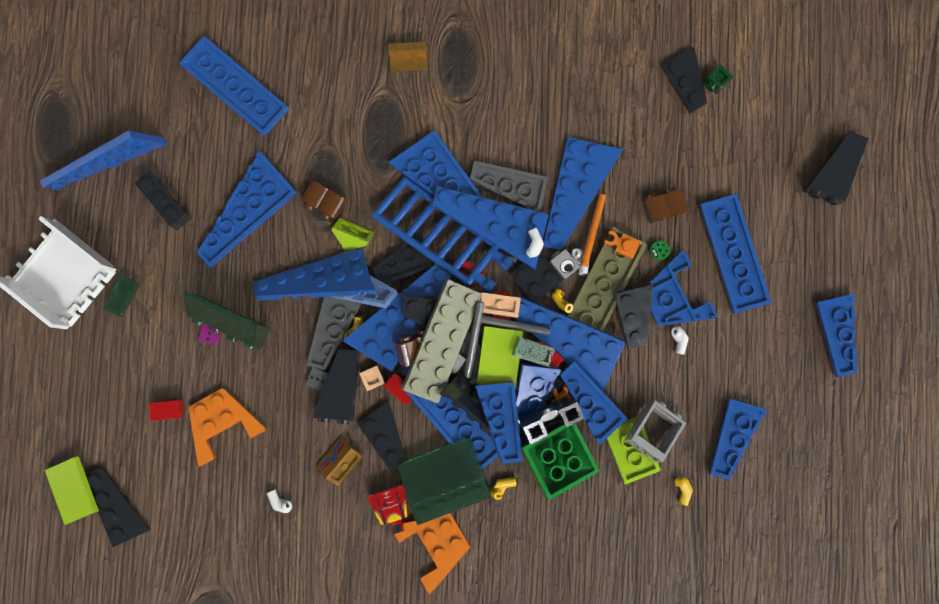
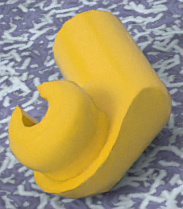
(358, 321)
(686, 489)

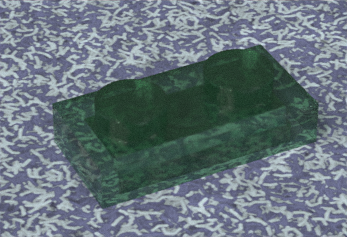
(121, 296)
(533, 351)

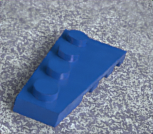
(502, 419)

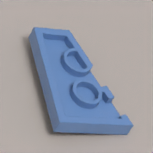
(382, 298)

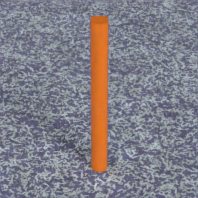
(593, 230)

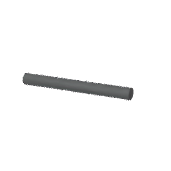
(515, 325)
(474, 339)

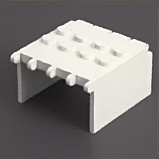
(59, 277)

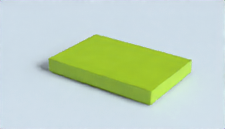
(496, 360)
(630, 461)
(71, 490)

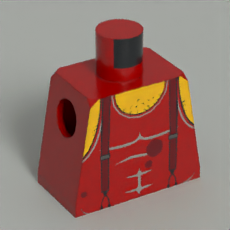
(391, 507)

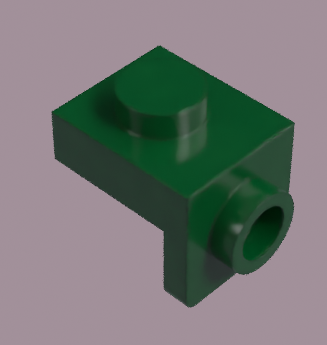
(717, 79)

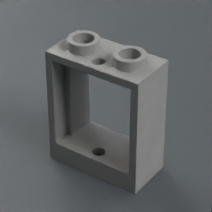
(645, 447)

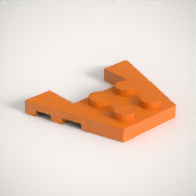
(215, 415)
(444, 543)

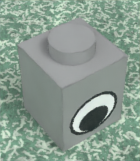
(564, 264)

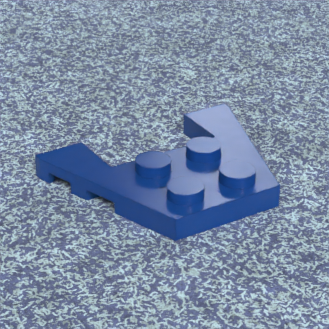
(669, 301)

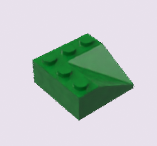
(559, 460)

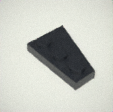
(686, 80)
(402, 263)
(418, 309)
(634, 311)
(384, 436)

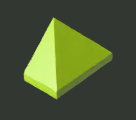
(351, 235)

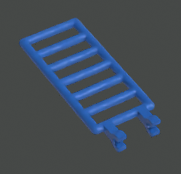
(486, 284)

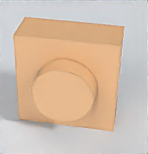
(372, 378)

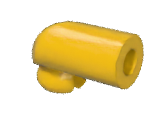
(562, 304)
(500, 486)

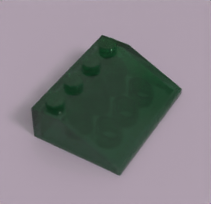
(226, 321)
(444, 481)

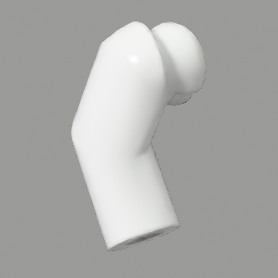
(536, 244)
(577, 256)
(681, 339)
(279, 504)

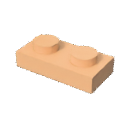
(501, 305)

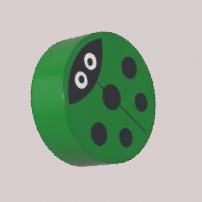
(659, 250)

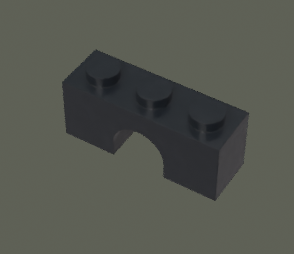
(162, 201)
(562, 411)

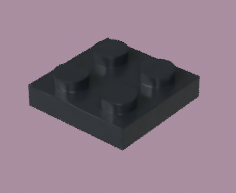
(538, 281)

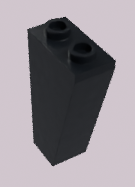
(838, 171)
(340, 389)

